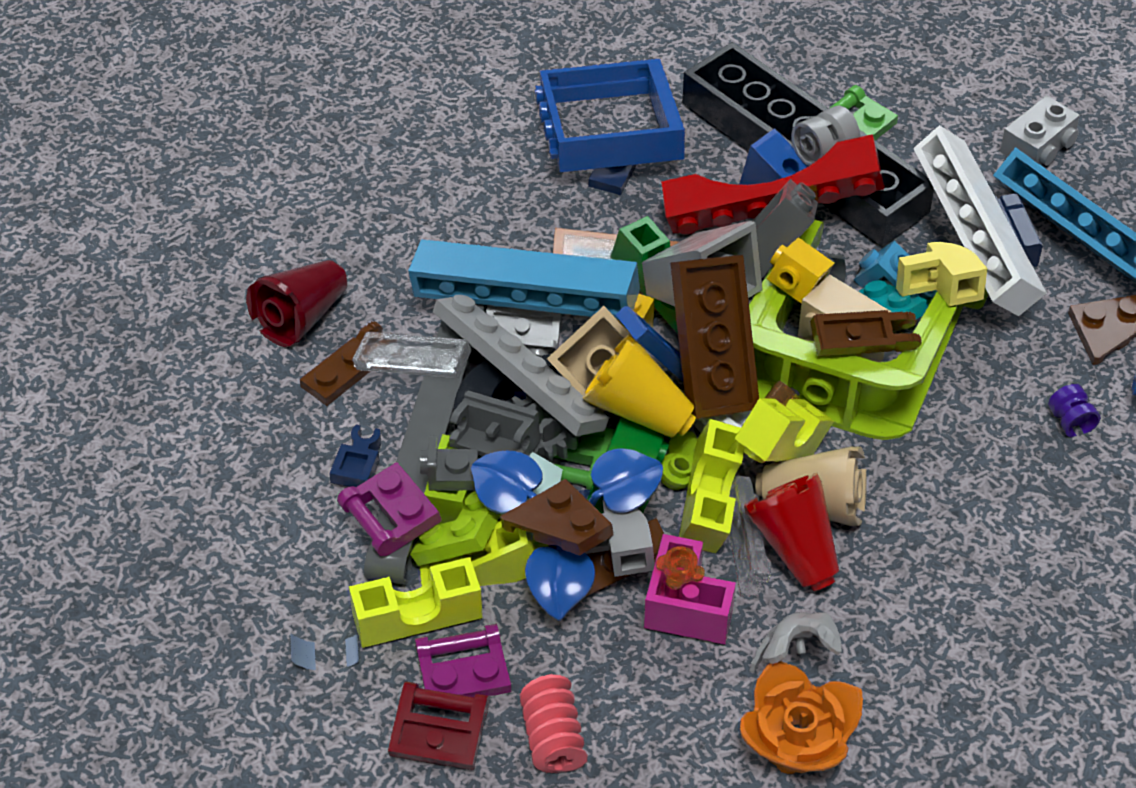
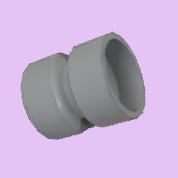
(820, 133)

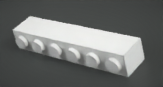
(979, 220)

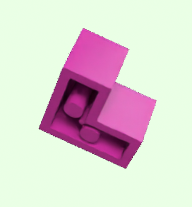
(694, 610)

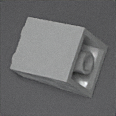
(718, 242)

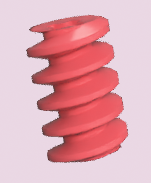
(552, 724)

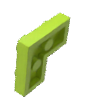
(458, 537)

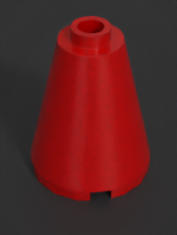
(799, 529)

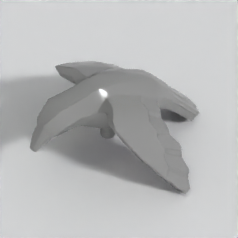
(797, 628)

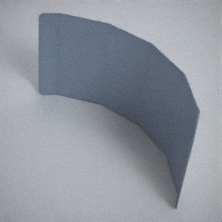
(304, 652)

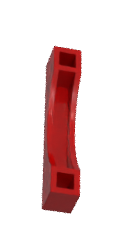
(701, 203)

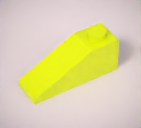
(501, 559)

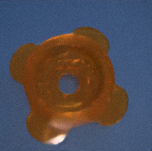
(680, 558)

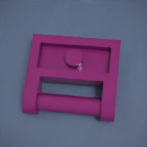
(401, 503)
(467, 675)

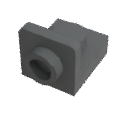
(447, 467)

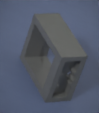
(784, 220)

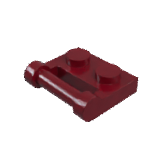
(438, 738)

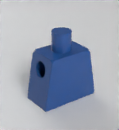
(770, 160)

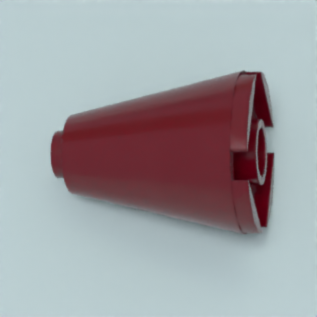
(295, 299)

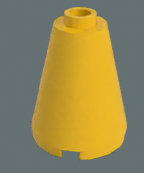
(640, 391)

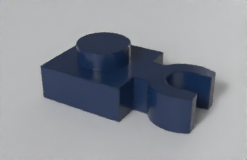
(356, 462)

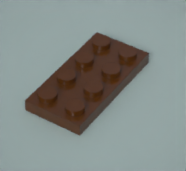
(715, 335)

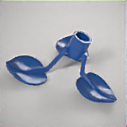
(552, 574)

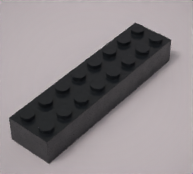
(752, 99)

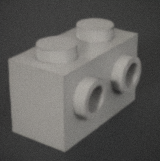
(1042, 131)

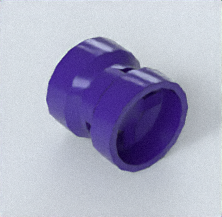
(1073, 409)

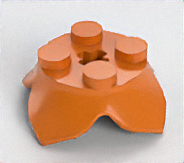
(787, 699)

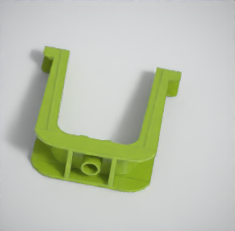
(851, 390)

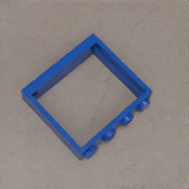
(612, 148)

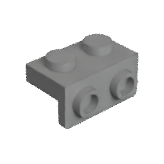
(535, 329)

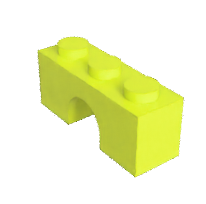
(783, 431)
(707, 503)
(444, 601)

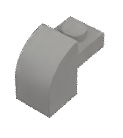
(631, 545)

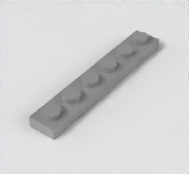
(520, 365)

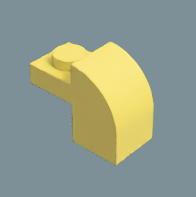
(946, 268)

